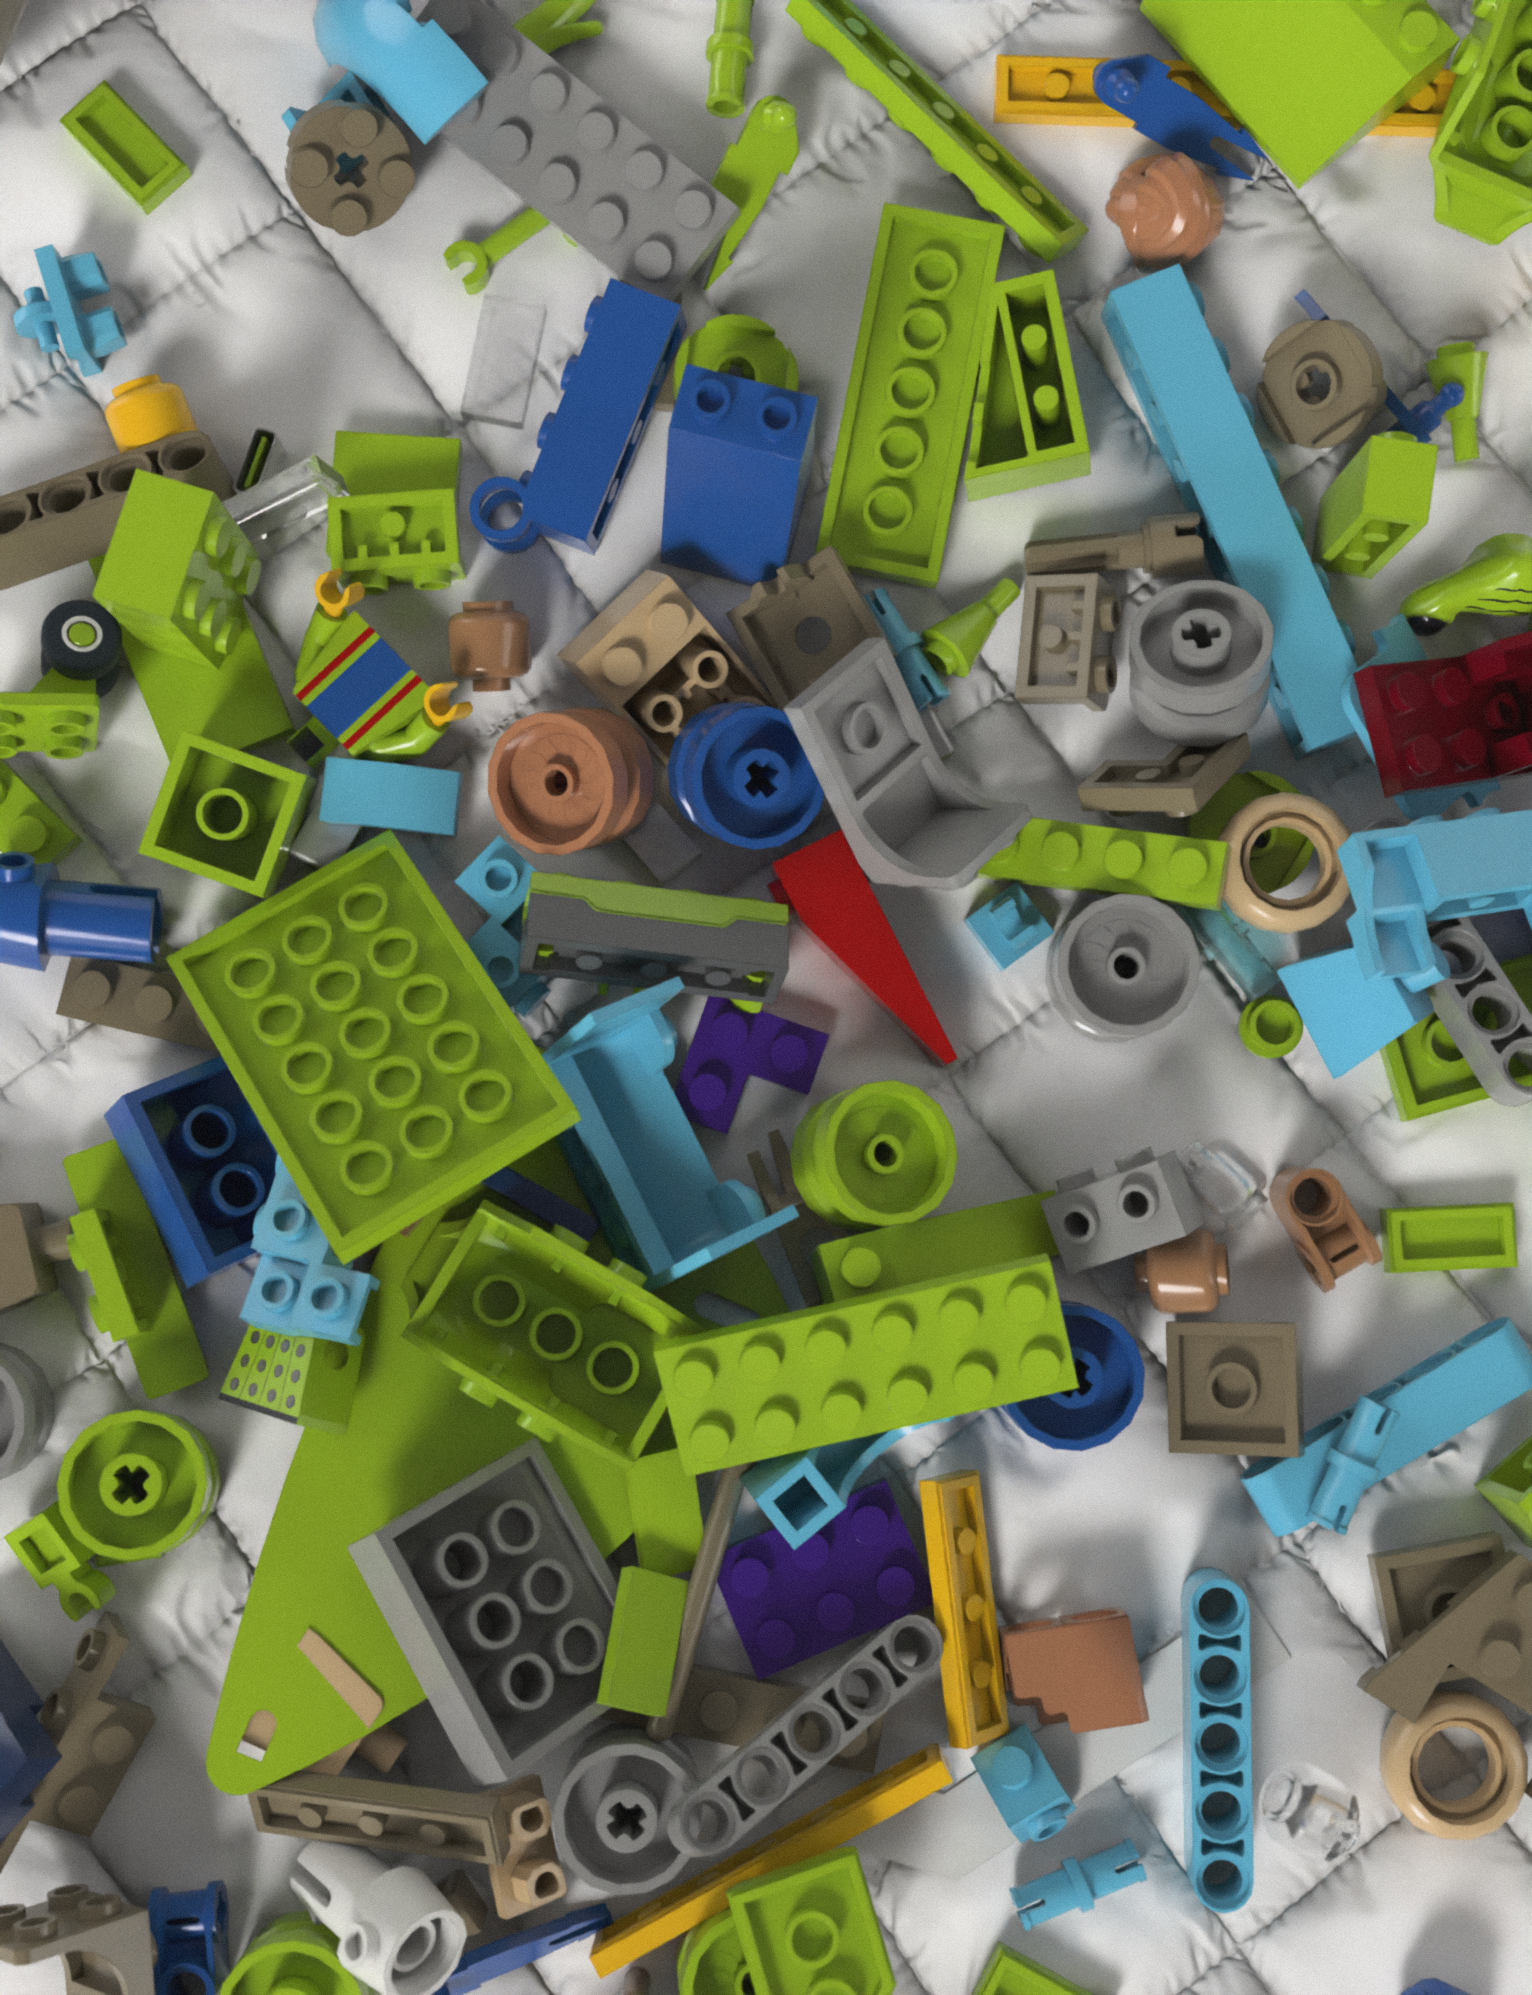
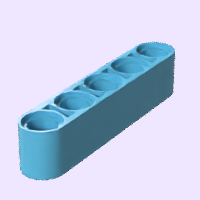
(1434, 1404)
(1223, 1769)

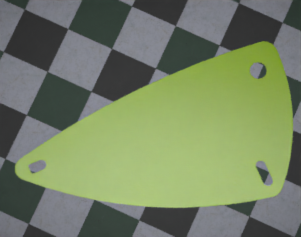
(403, 1445)

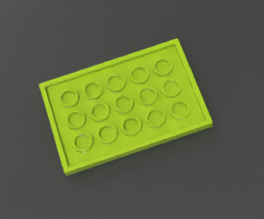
(371, 1045)

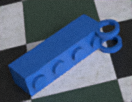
(595, 428)

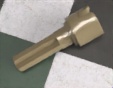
(1162, 547)

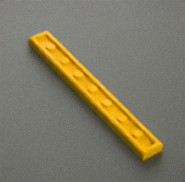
(1062, 93)

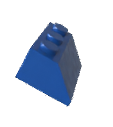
(197, 1165)

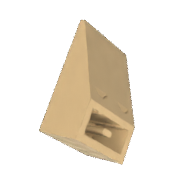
(658, 662)

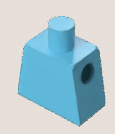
(1354, 1016)

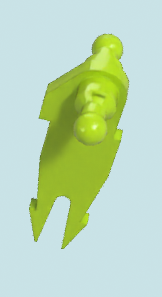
(751, 167)

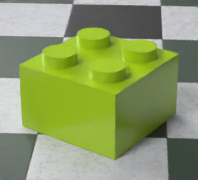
(227, 815)

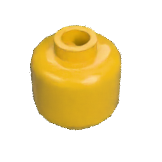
(147, 412)

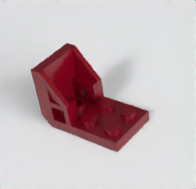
(1451, 718)

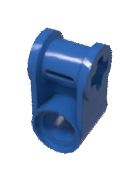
(190, 1937)

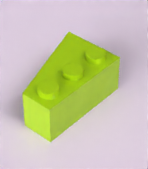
(1027, 397)

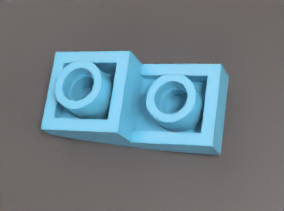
(391, 796)

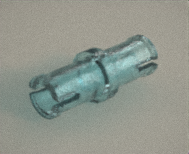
(1231, 946)

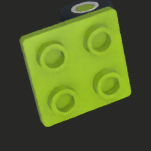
(78, 667)

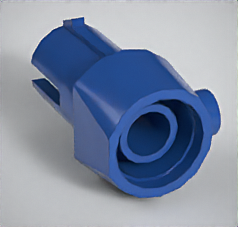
(73, 917)

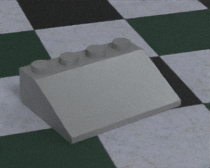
(497, 1610)

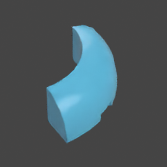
(402, 60)

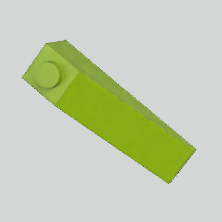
(933, 1248)

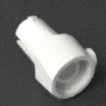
(390, 1921)

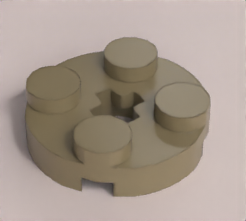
(312, 164)
(1355, 385)

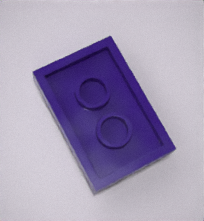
(827, 1590)

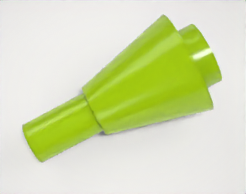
(1467, 367)
(958, 639)

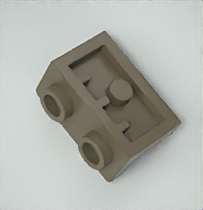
(1068, 640)

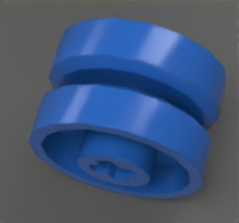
(718, 792)
(1108, 1381)

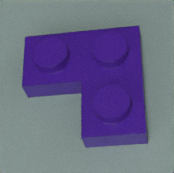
(742, 1044)

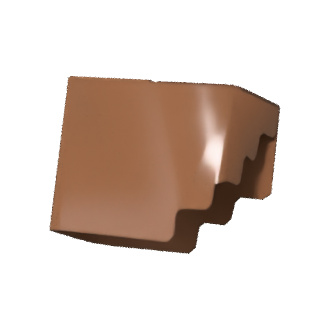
(1076, 1669)

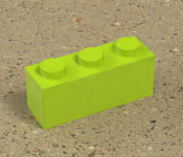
(1375, 505)

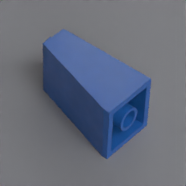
(735, 475)

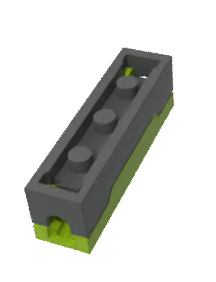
(652, 935)

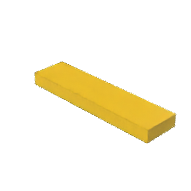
(964, 1608)

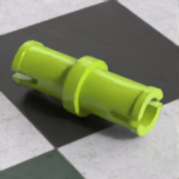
(729, 54)

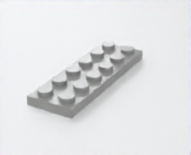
(580, 158)

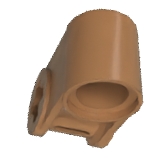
(1328, 1236)

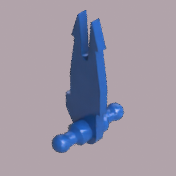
(1168, 111)
(1423, 416)
(523, 1948)

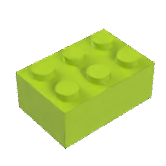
(178, 570)

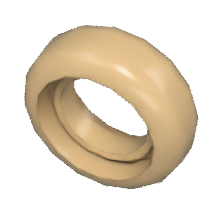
(1325, 832)
(1502, 1786)

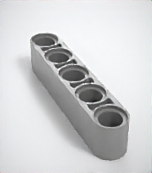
(1481, 984)
(778, 1750)

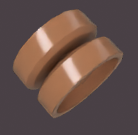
(570, 780)

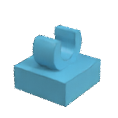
(1009, 926)

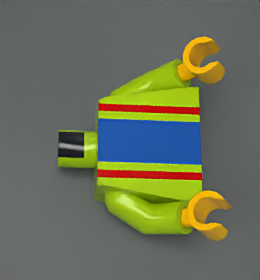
(363, 688)

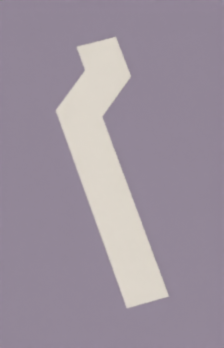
(964, 1828)

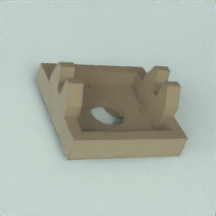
(777, 608)

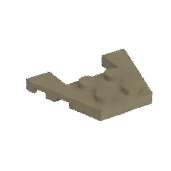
(1480, 1633)

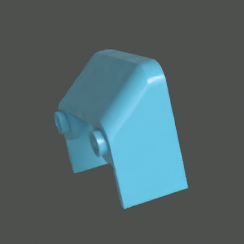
(639, 1150)

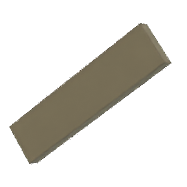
(384, 1816)

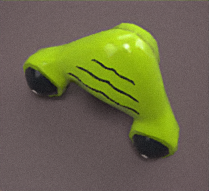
(1491, 581)

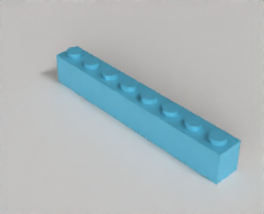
(1233, 485)

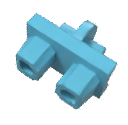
(67, 283)

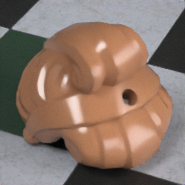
(1165, 210)

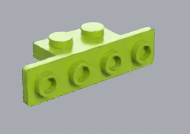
(131, 1272)

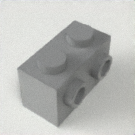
(1121, 1211)

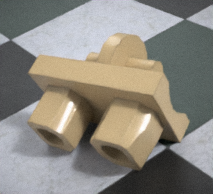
(532, 1867)

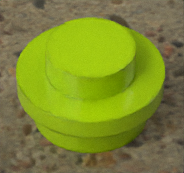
(1270, 1026)

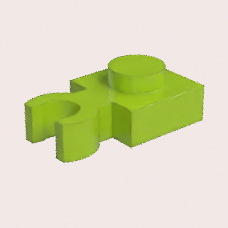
(56, 1557)

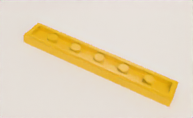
(796, 1841)

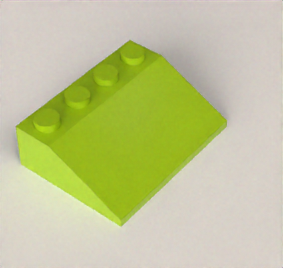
(1307, 71)

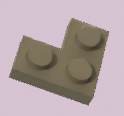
(1172, 785)

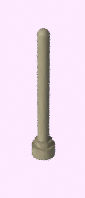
(701, 1591)

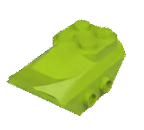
(1486, 129)
(544, 1329)

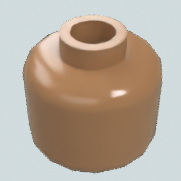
(489, 644)
(1184, 1273)

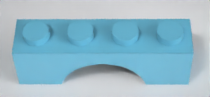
(813, 1485)

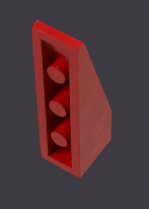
(846, 922)

